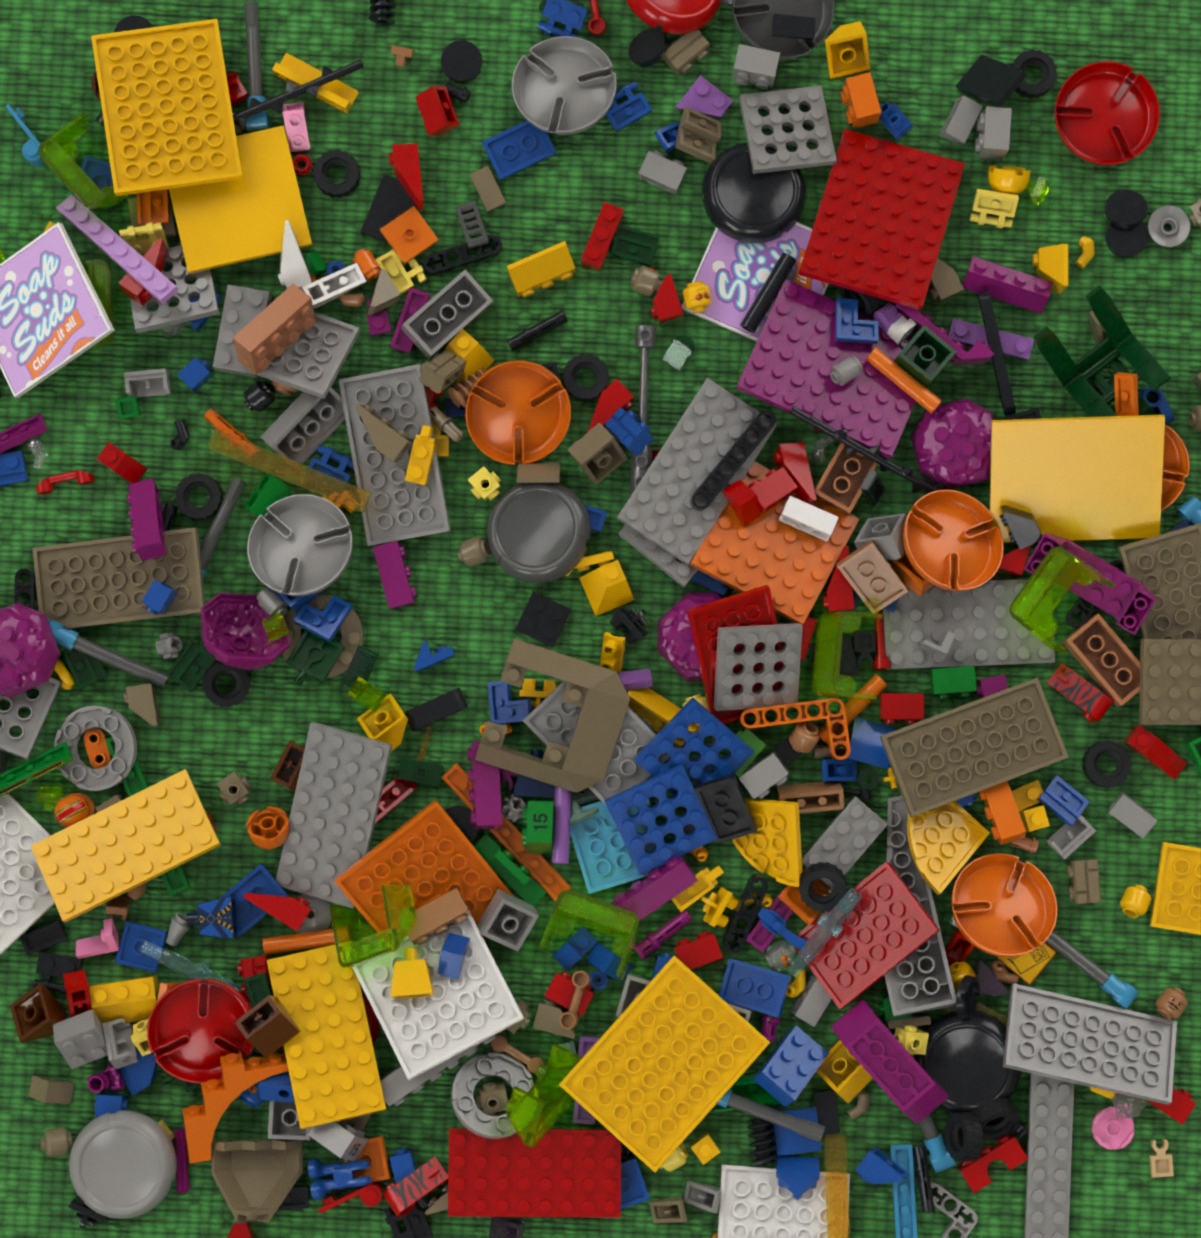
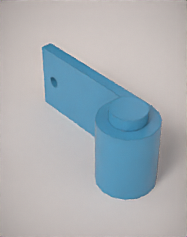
(30, 148)

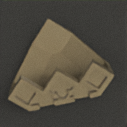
(255, 1175)

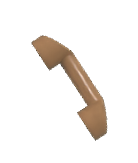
(570, 1019)
(501, 1044)

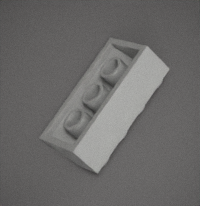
(305, 425)

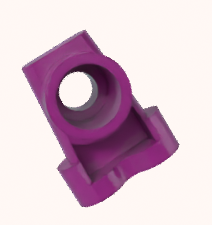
(105, 1080)

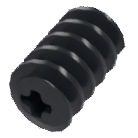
(381, 12)
(762, 1144)

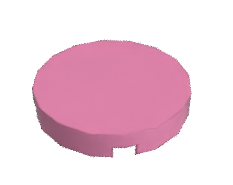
(1110, 1130)

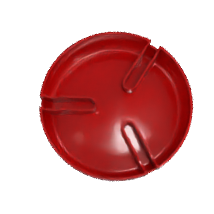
(676, 15)
(1106, 113)
(196, 1027)

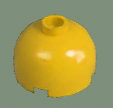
(1008, 179)

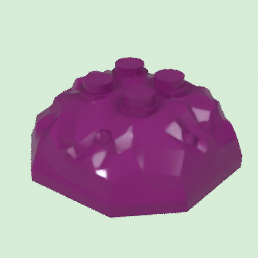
(954, 444)
(235, 632)
(675, 635)
(26, 649)

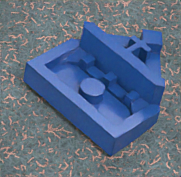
(140, 1074)
(797, 1174)

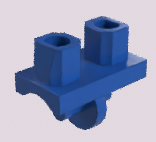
(894, 120)

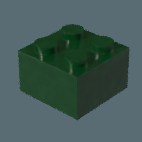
(925, 356)

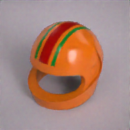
(73, 809)

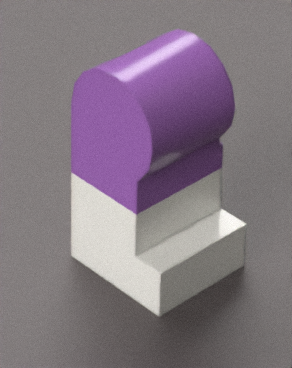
(894, 322)

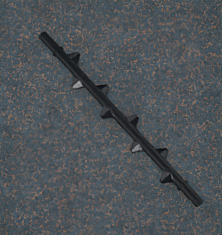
(293, 91)
(872, 453)

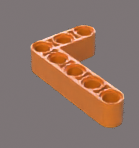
(802, 716)

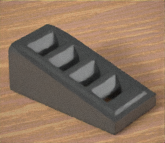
(467, 212)

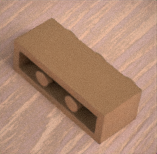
(813, 796)
(437, 916)

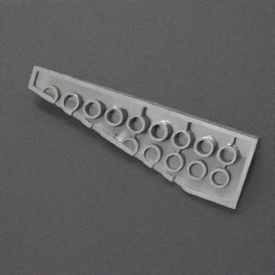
(924, 977)

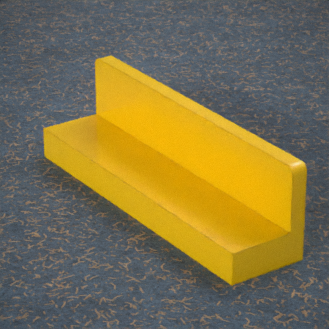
(334, 93)
(655, 709)

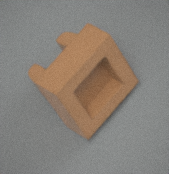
(402, 54)
(119, 906)

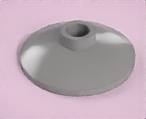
(1175, 219)
(322, 916)

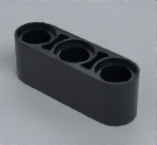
(436, 709)

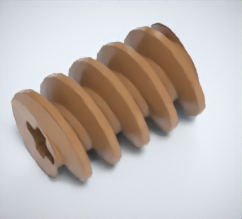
(460, 392)

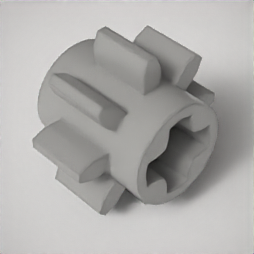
(169, 645)
(512, 807)

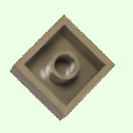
(597, 453)

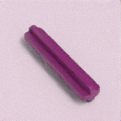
(182, 1175)

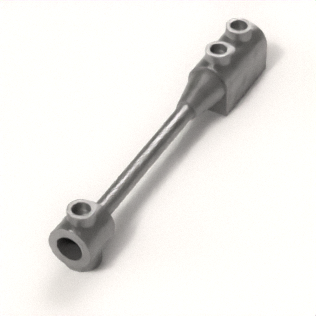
(645, 340)

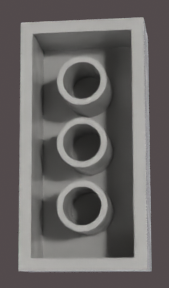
(239, 309)
(446, 314)
(845, 837)

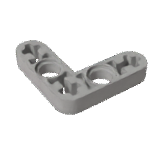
(957, 1222)

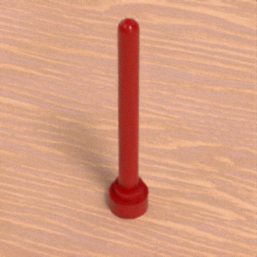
(881, 660)

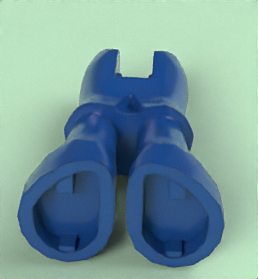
(342, 1173)

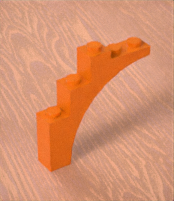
(219, 1094)

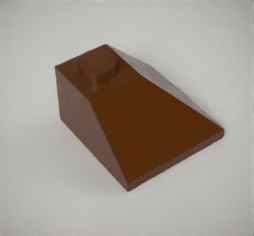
(36, 1014)

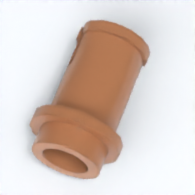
(1026, 844)

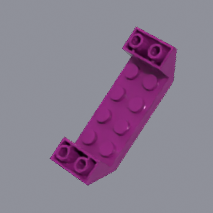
(977, 355)
(1126, 601)
(888, 1062)

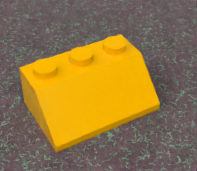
(541, 269)
(125, 999)
(843, 1072)

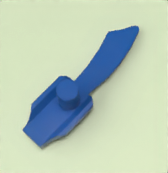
(776, 924)

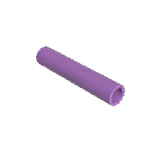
(561, 826)

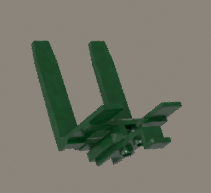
(1119, 342)

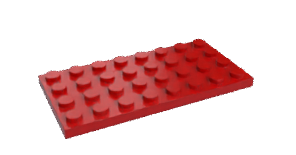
(560, 1177)

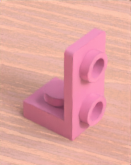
(296, 126)
(101, 944)

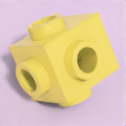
(481, 477)
(139, 1037)
(912, 1039)

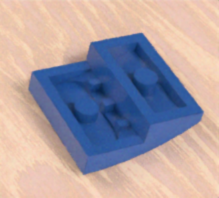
(866, 742)
(790, 1142)

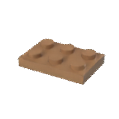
(872, 577)

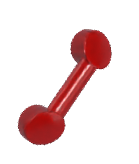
(596, 24)
(46, 486)

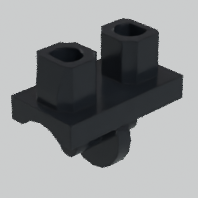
(633, 621)
(79, 1206)

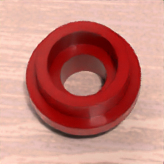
(302, 158)

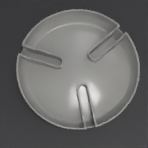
(564, 85)
(300, 545)
(122, 1164)

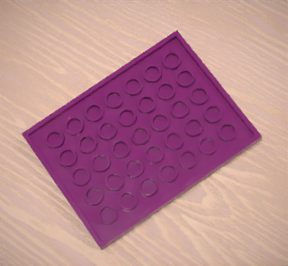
(795, 364)

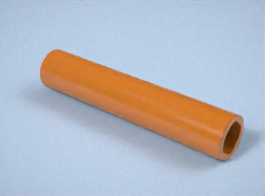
(903, 380)
(854, 707)
(298, 941)

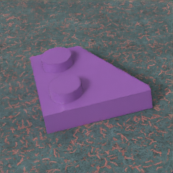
(705, 99)

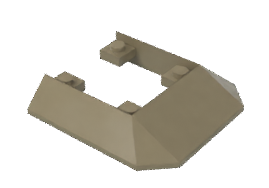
(602, 713)

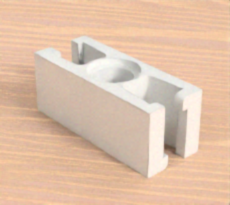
(808, 518)

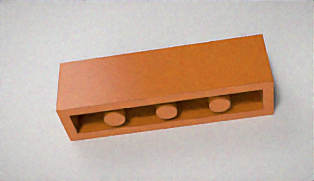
(1003, 813)

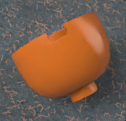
(268, 827)

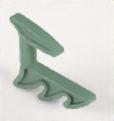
(579, 798)

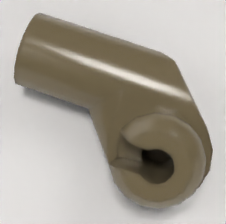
(862, 1104)

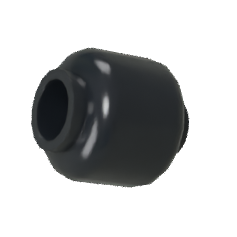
(259, 396)

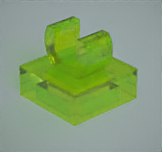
(1038, 190)
(275, 627)
(49, 796)

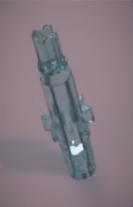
(829, 926)
(182, 965)

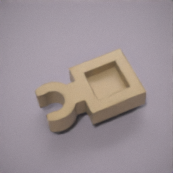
(1161, 1162)

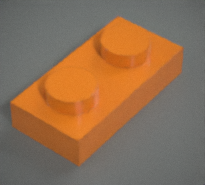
(1126, 394)

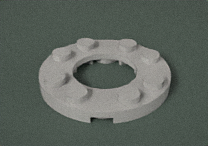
(125, 747)
(463, 1087)

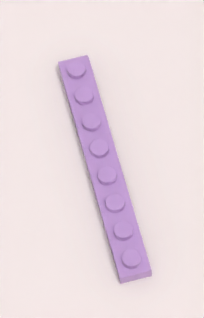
(117, 249)

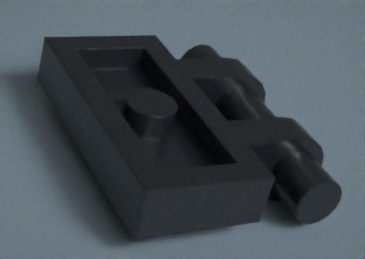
(55, 965)
(415, 1223)

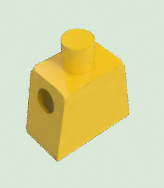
(411, 977)

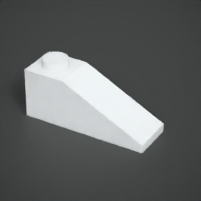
(292, 263)
(334, 285)

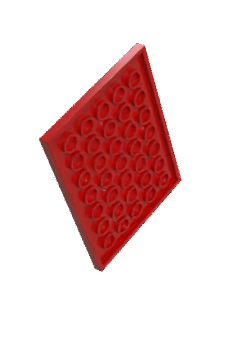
(882, 219)

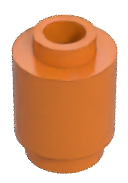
(367, 264)

